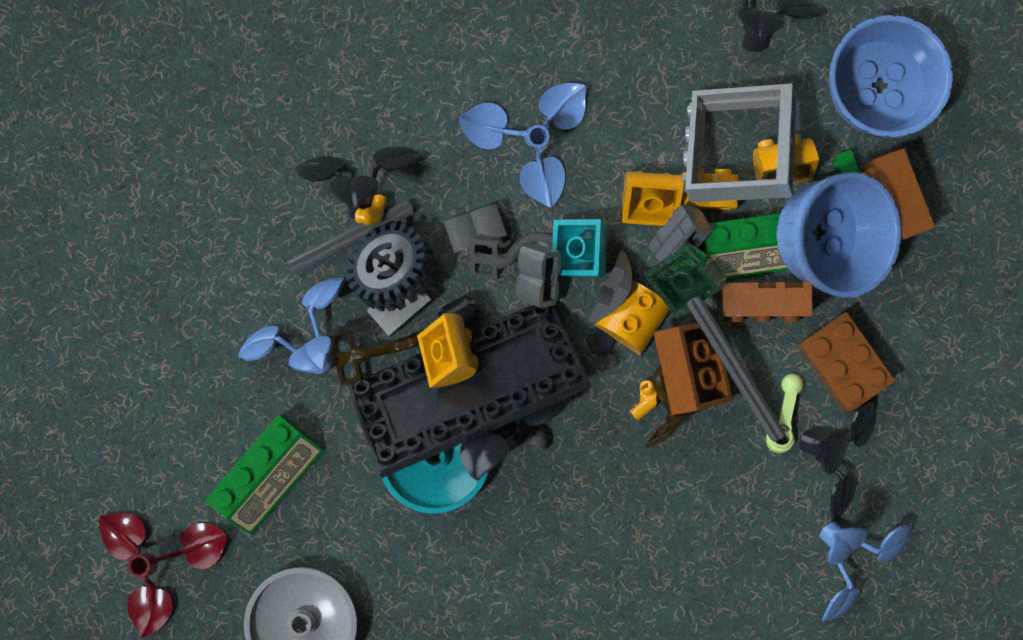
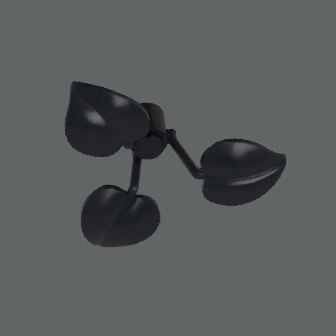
(761, 23)
(354, 190)
(489, 450)
(830, 451)

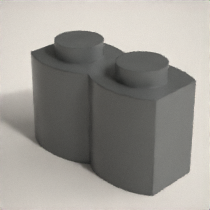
(479, 224)
(538, 275)

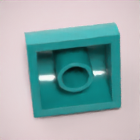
(581, 247)

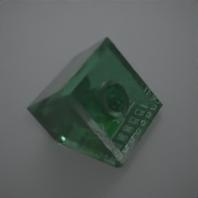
(684, 276)

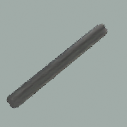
(735, 368)

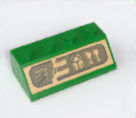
(746, 246)
(264, 474)

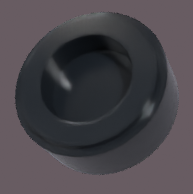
(599, 341)

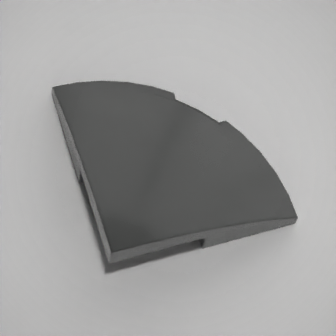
(614, 289)

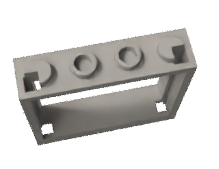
(733, 99)

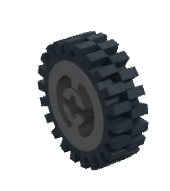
(378, 283)

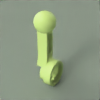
(792, 385)

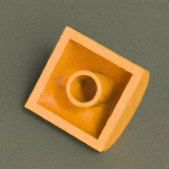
(805, 159)
(650, 197)
(635, 318)
(447, 351)

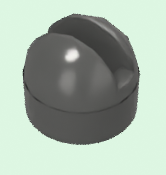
(536, 440)

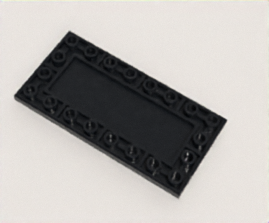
(521, 369)

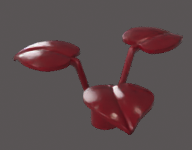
(147, 606)

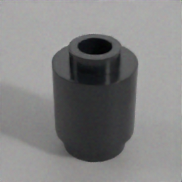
(465, 307)

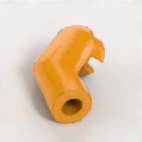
(372, 214)
(647, 402)

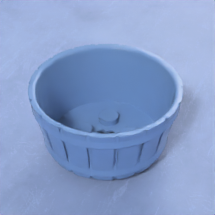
(910, 64)
(858, 235)

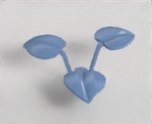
(546, 177)
(313, 355)
(842, 544)

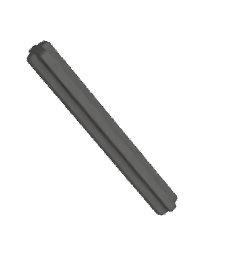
(347, 238)

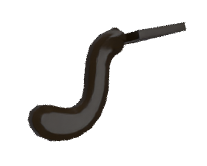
(357, 354)
(672, 421)

